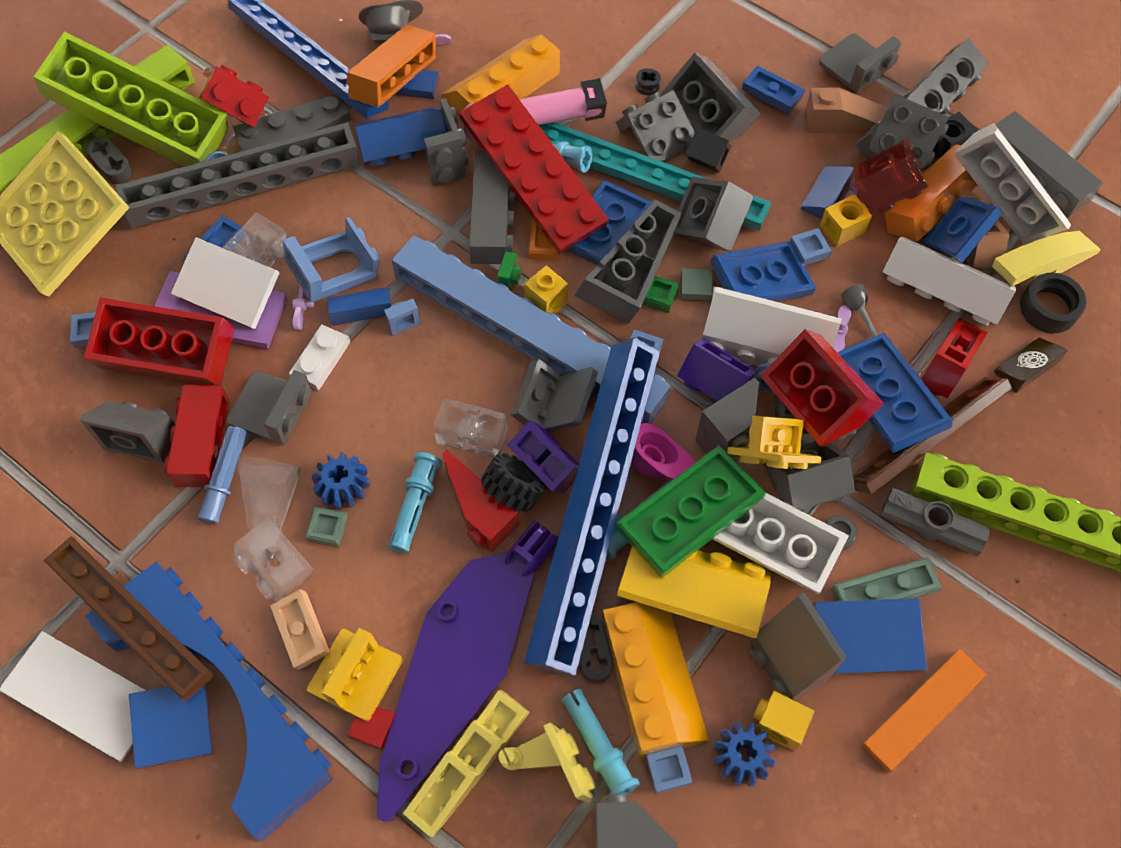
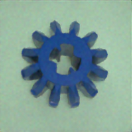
(340, 480)
(756, 750)

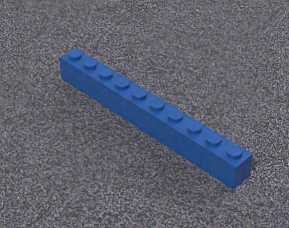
(592, 509)

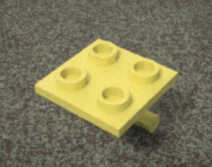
(552, 750)

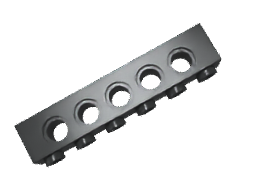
(940, 85)

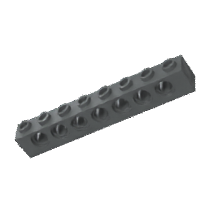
(238, 175)

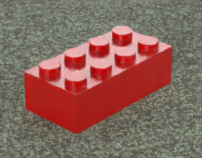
(159, 342)

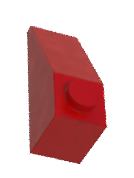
(953, 358)
(484, 517)

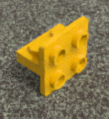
(775, 443)
(355, 673)

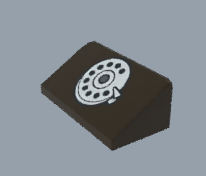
(1030, 363)

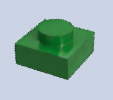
(509, 270)

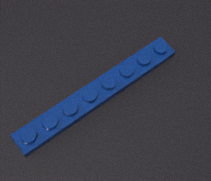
(301, 50)

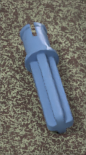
(222, 475)

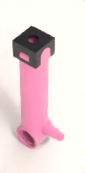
(584, 101)

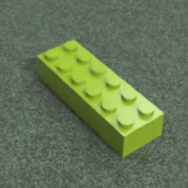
(130, 101)

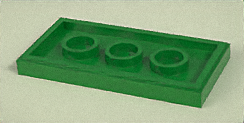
(690, 511)

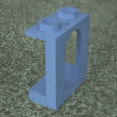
(351, 240)

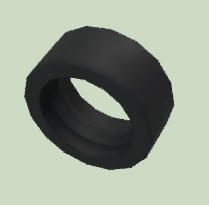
(1062, 286)

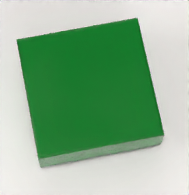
(661, 294)

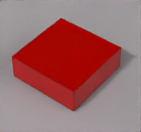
(373, 731)

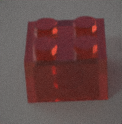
(890, 177)

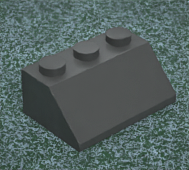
(711, 99)

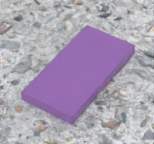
(245, 335)

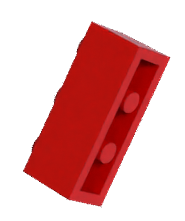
(197, 435)

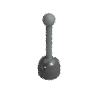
(857, 298)

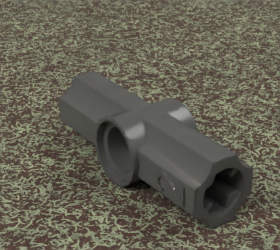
(952, 530)

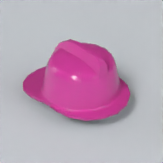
(658, 454)

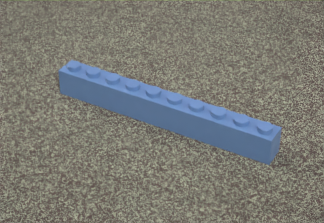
(509, 316)

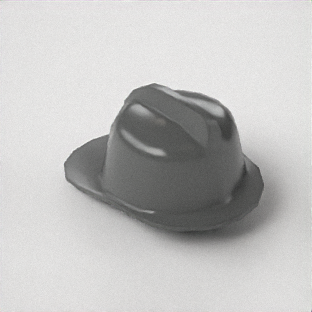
(389, 18)

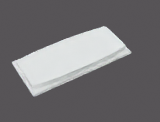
(75, 694)

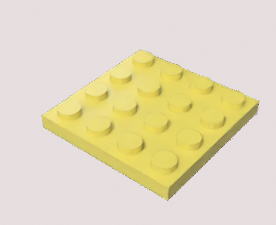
(56, 213)

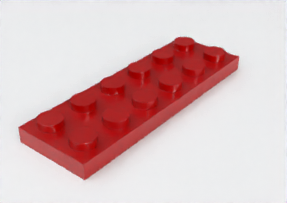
(533, 168)

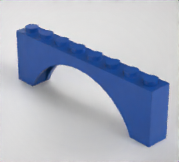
(279, 766)

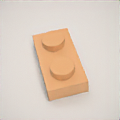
(300, 629)

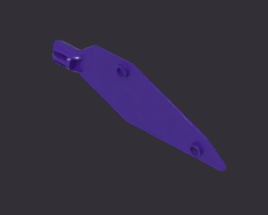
(458, 662)

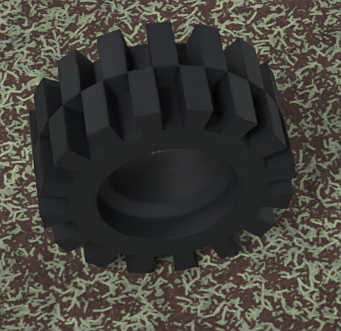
(512, 482)

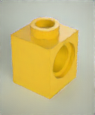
(845, 220)
(547, 290)
(783, 720)

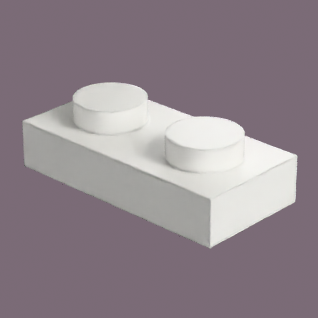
(321, 355)

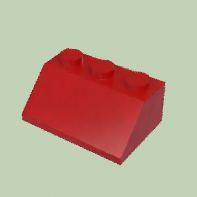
(820, 388)

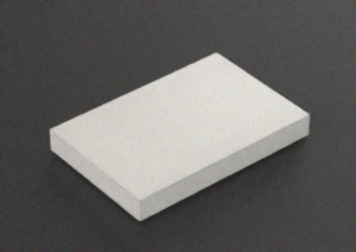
(225, 282)

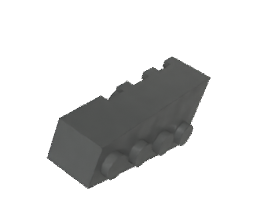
(627, 271)

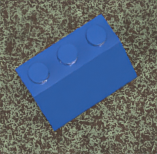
(398, 134)

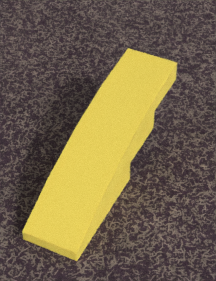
(1044, 256)
(465, 763)

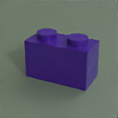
(714, 370)

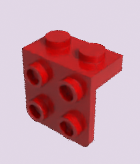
(233, 96)

